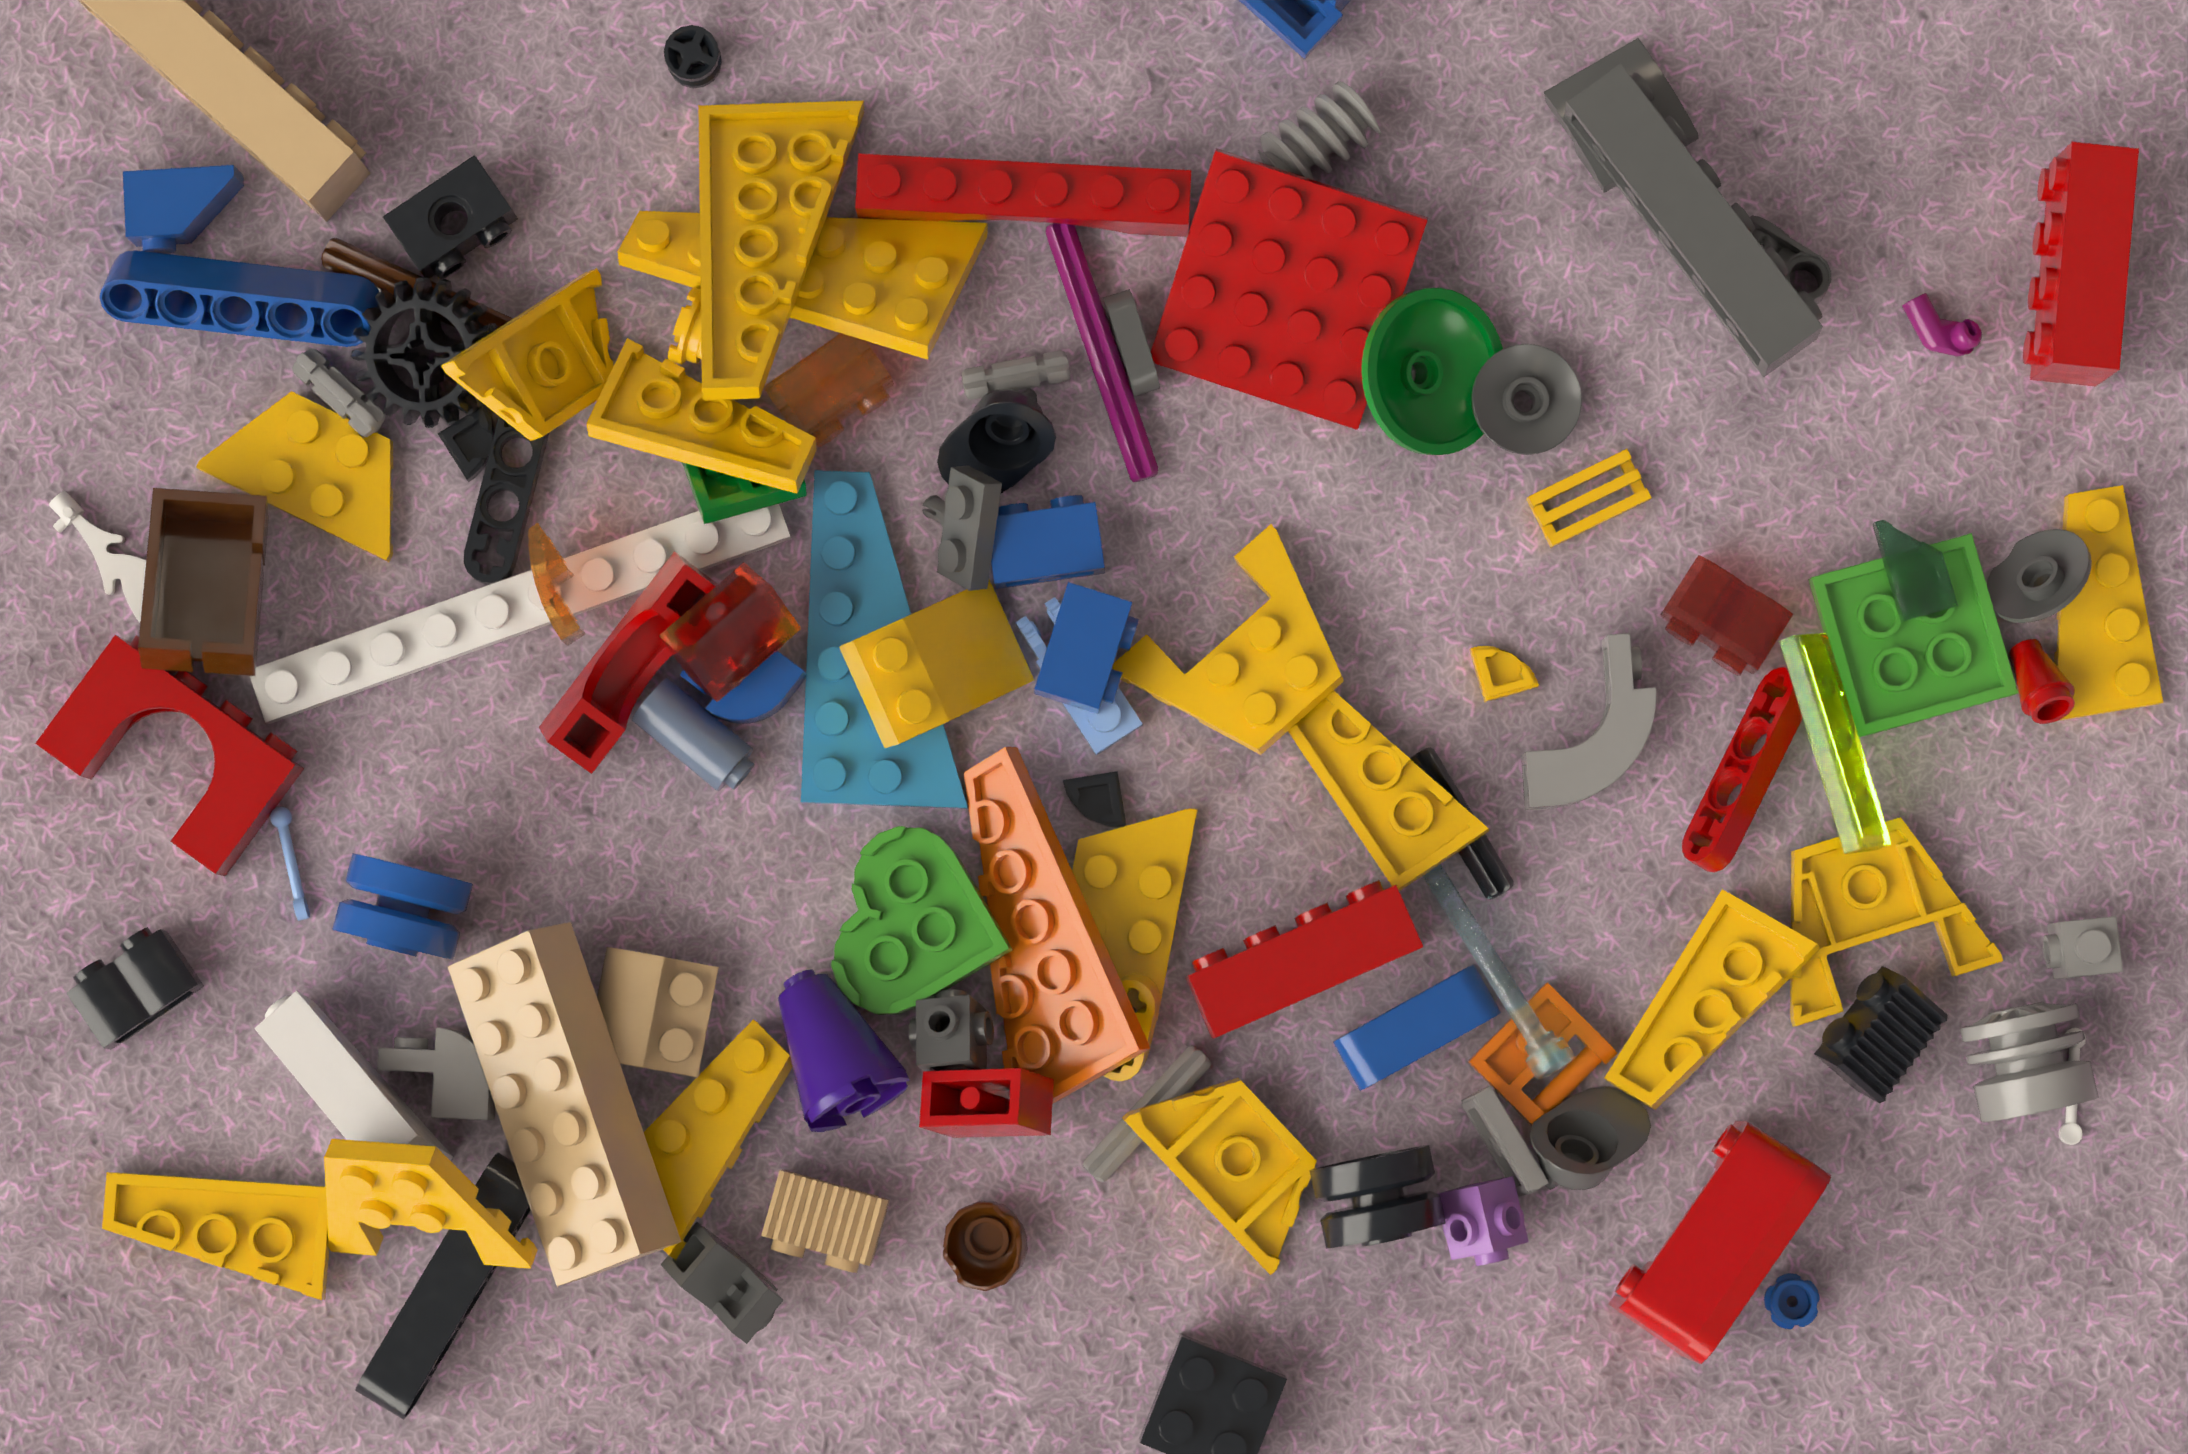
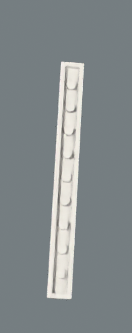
(502, 611)

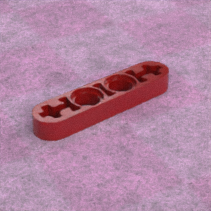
(1771, 699)

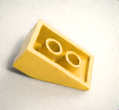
(936, 664)

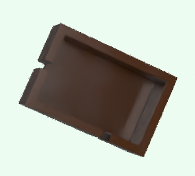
(203, 581)

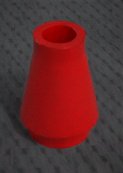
(2041, 685)

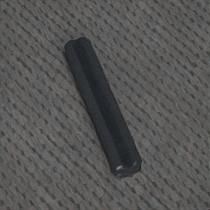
(1479, 855)

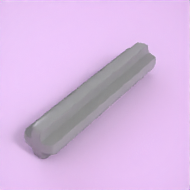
(1122, 1139)

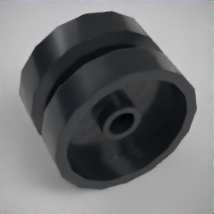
(1376, 1191)

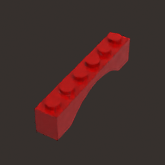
(1070, 194)

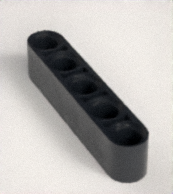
(440, 1301)

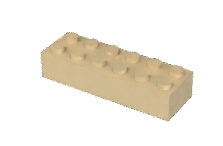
(241, 96)
(563, 1103)

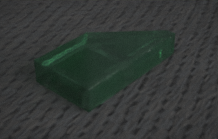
(1914, 573)

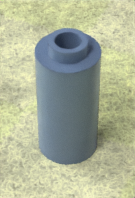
(694, 736)

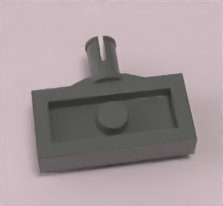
(968, 526)

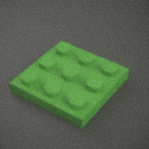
(1917, 666)

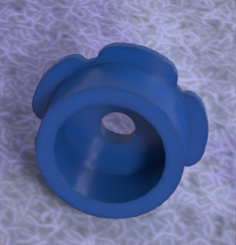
(1807, 1298)

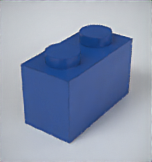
(1046, 543)
(1085, 647)

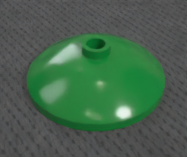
(1447, 345)

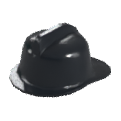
(1000, 438)

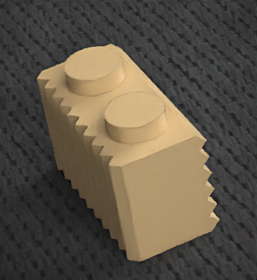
(824, 1219)

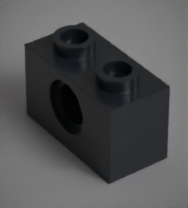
(462, 189)

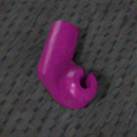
(1941, 334)

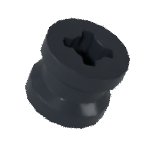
(695, 46)

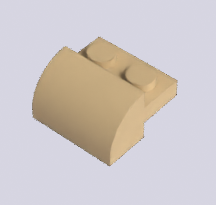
(656, 1009)

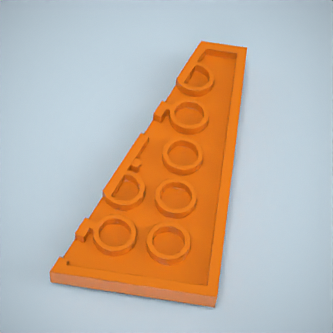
(1058, 983)

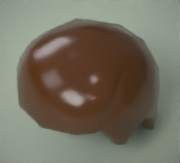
(985, 1245)

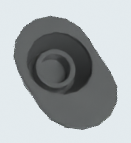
(1589, 1137)

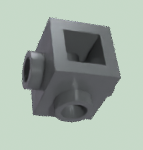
(951, 1032)

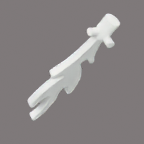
(111, 566)

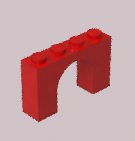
(248, 771)

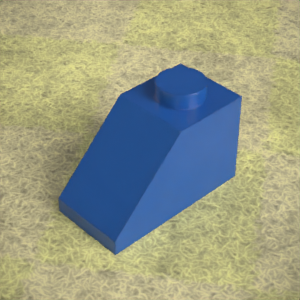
(175, 203)

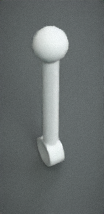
(2070, 1132)

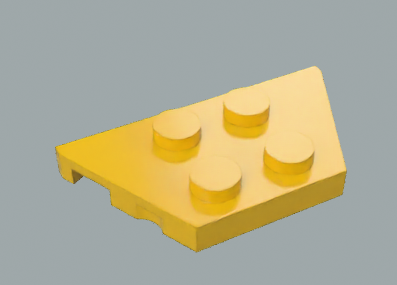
(542, 361)
(313, 470)
(1135, 891)
(1232, 1160)

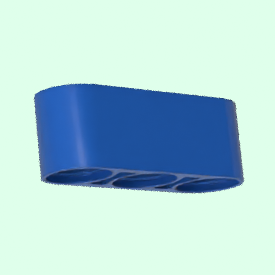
(1417, 1027)

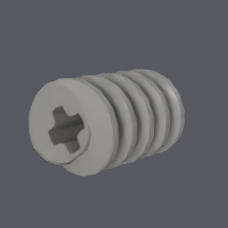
(1319, 133)

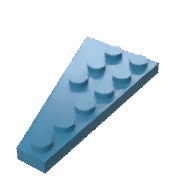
(850, 595)

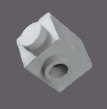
(2083, 948)

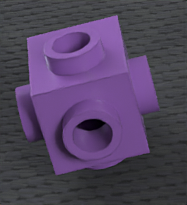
(1483, 1220)

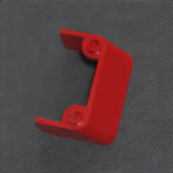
(1723, 1242)

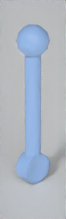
(281, 818)

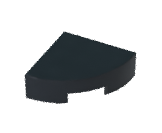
(470, 441)
(1098, 798)

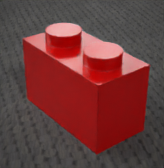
(986, 1103)

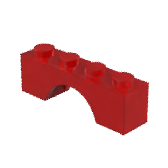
(602, 697)

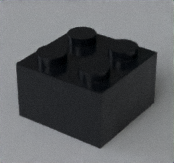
(1211, 1402)

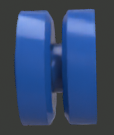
(402, 907)

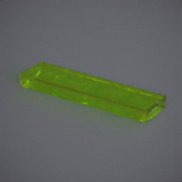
(1835, 743)

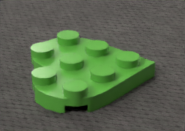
(914, 925)

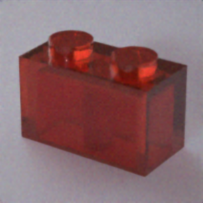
(730, 632)

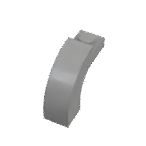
(1581, 771)

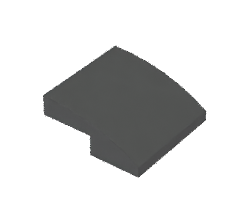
(1633, 58)

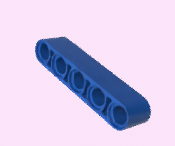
(213, 301)

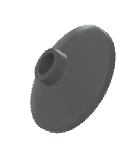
(1553, 395)
(2039, 576)

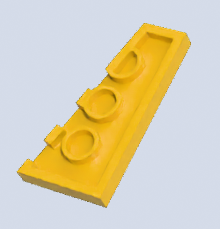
(664, 414)
(1712, 990)
(710, 1120)
(239, 1225)

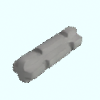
(1016, 374)
(338, 392)

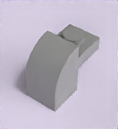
(458, 1077)

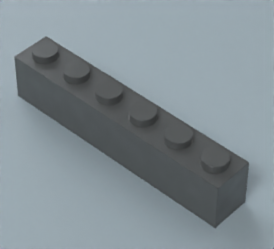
(1693, 219)

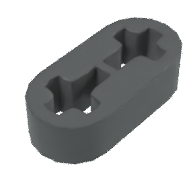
(1131, 342)

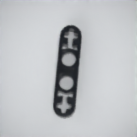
(500, 478)

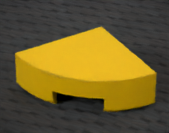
(1501, 673)

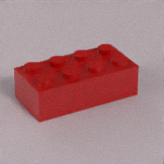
(2082, 264)
(1303, 961)

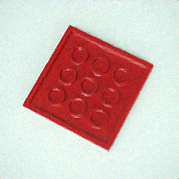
(1284, 287)

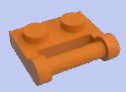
(1504, 1064)

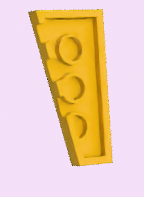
(2106, 628)
(1384, 795)

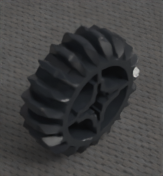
(424, 330)

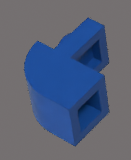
(760, 693)

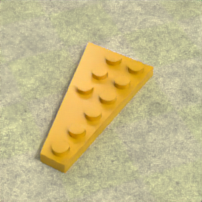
(762, 208)
(864, 280)

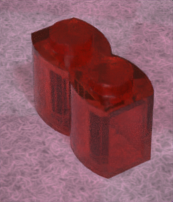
(1725, 616)

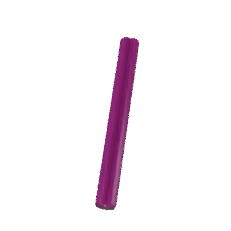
(1102, 351)

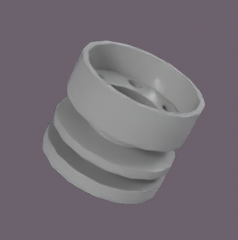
(2029, 1062)

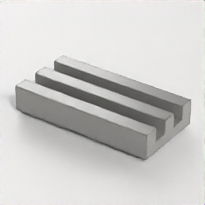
(1504, 1141)

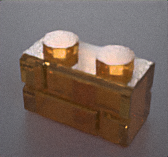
(830, 387)

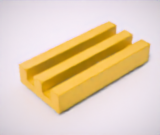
(1631, 477)

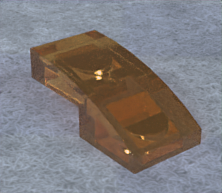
(549, 572)

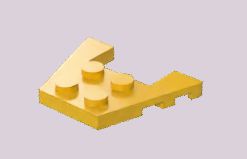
(1260, 674)
(1867, 896)
(410, 1186)

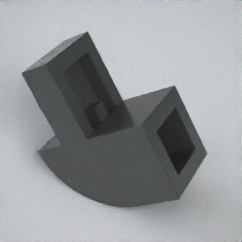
(724, 1283)

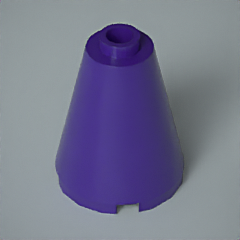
(835, 1054)

